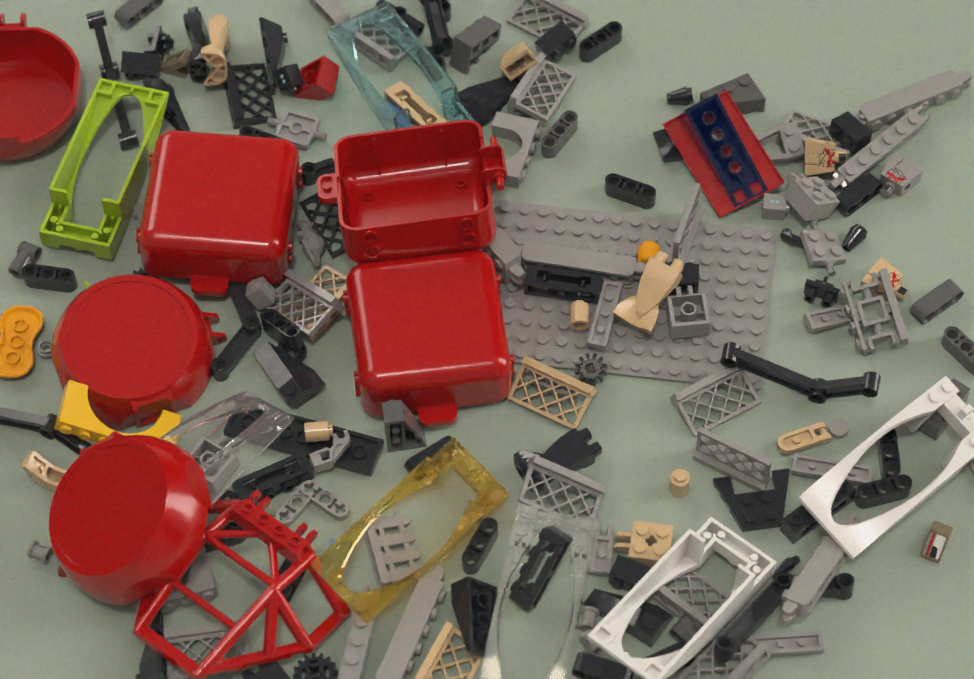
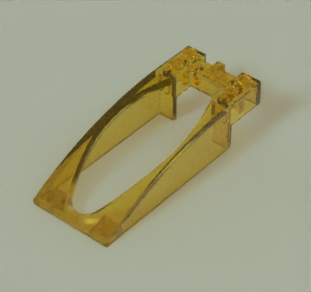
(427, 473)

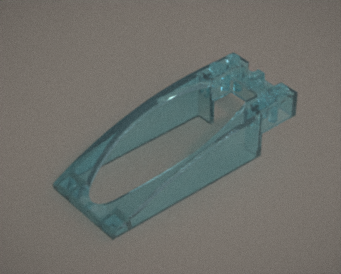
(391, 24)

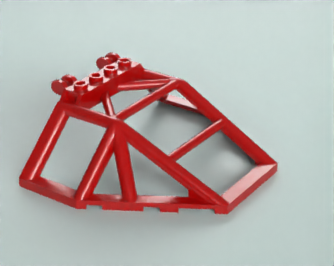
(279, 539)

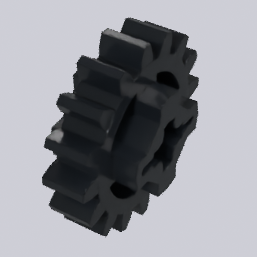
(315, 666)

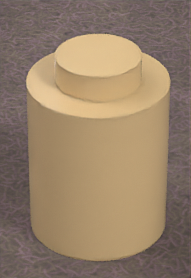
(579, 315)
(318, 431)
(679, 483)

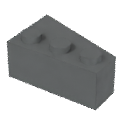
(472, 42)
(742, 91)
(936, 424)
(401, 427)

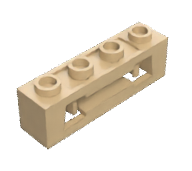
(419, 110)

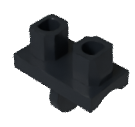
(160, 42)
(822, 290)

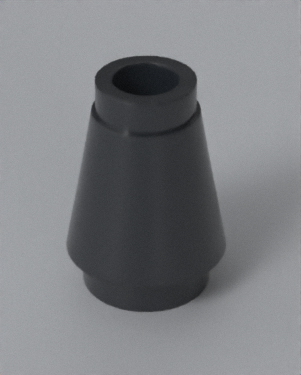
(680, 96)
(854, 237)

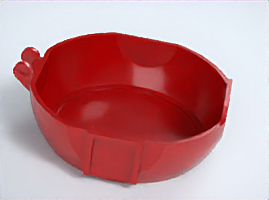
(36, 89)
(136, 348)
(128, 516)

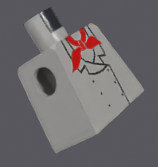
(899, 176)

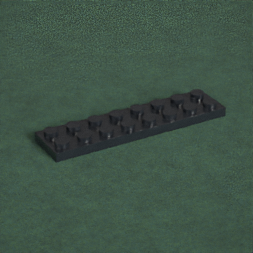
(359, 457)

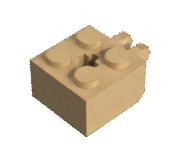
(647, 542)

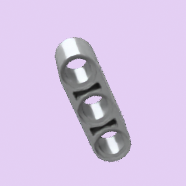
(330, 10)

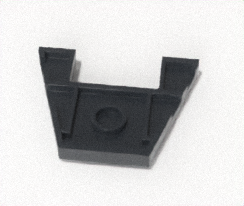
(759, 508)

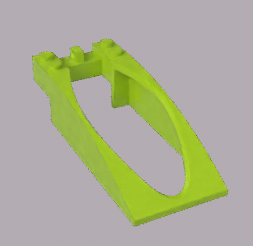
(103, 241)

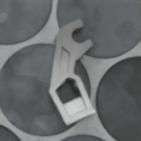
(334, 453)

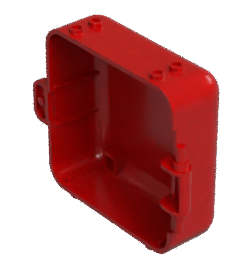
(415, 190)
(219, 209)
(429, 334)

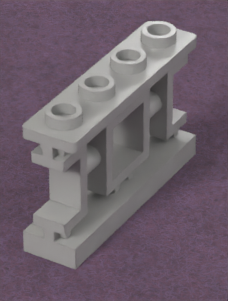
(888, 308)

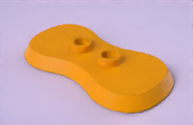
(17, 330)

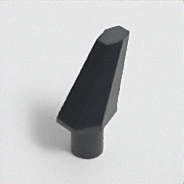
(787, 564)

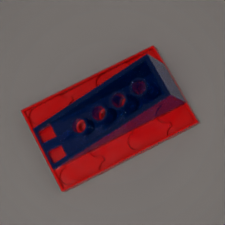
(730, 167)

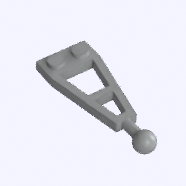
(791, 141)

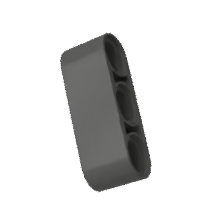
(135, 11)
(559, 134)
(937, 301)
(957, 344)

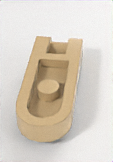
(803, 438)

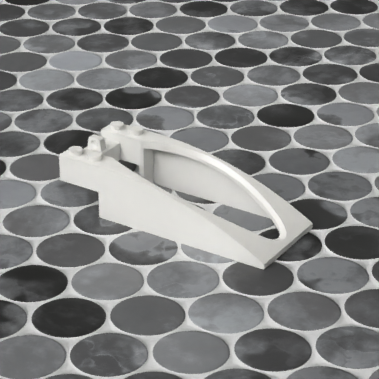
(859, 536)
(684, 556)

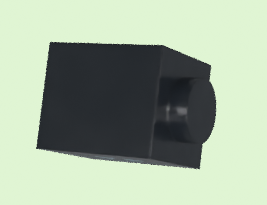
(289, 78)

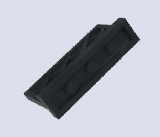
(234, 100)
(314, 198)

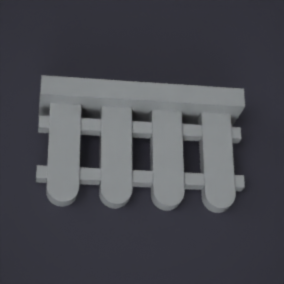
(389, 559)

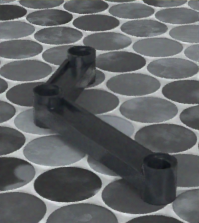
(437, 25)
(110, 71)
(243, 338)
(816, 389)
(42, 425)
(764, 605)

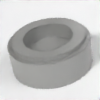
(838, 428)

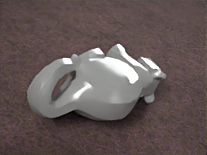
(312, 242)

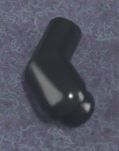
(787, 236)

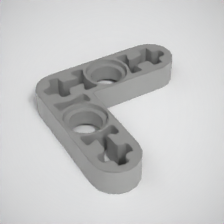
(308, 498)

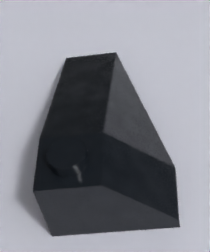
(274, 48)
(487, 98)
(173, 112)
(290, 376)
(474, 609)
(646, 623)
(152, 663)

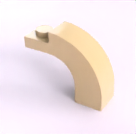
(42, 471)

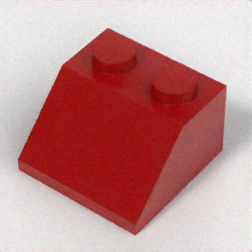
(319, 79)

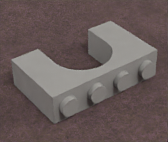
(524, 133)
(199, 581)

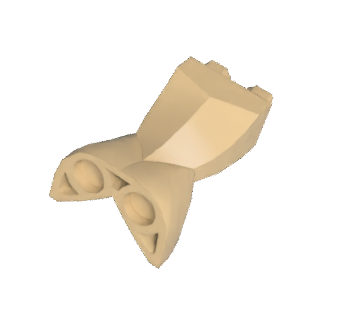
(215, 50)
(654, 286)

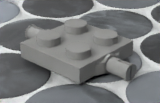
(297, 128)
(823, 247)

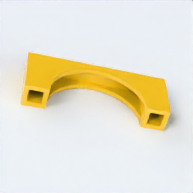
(79, 420)

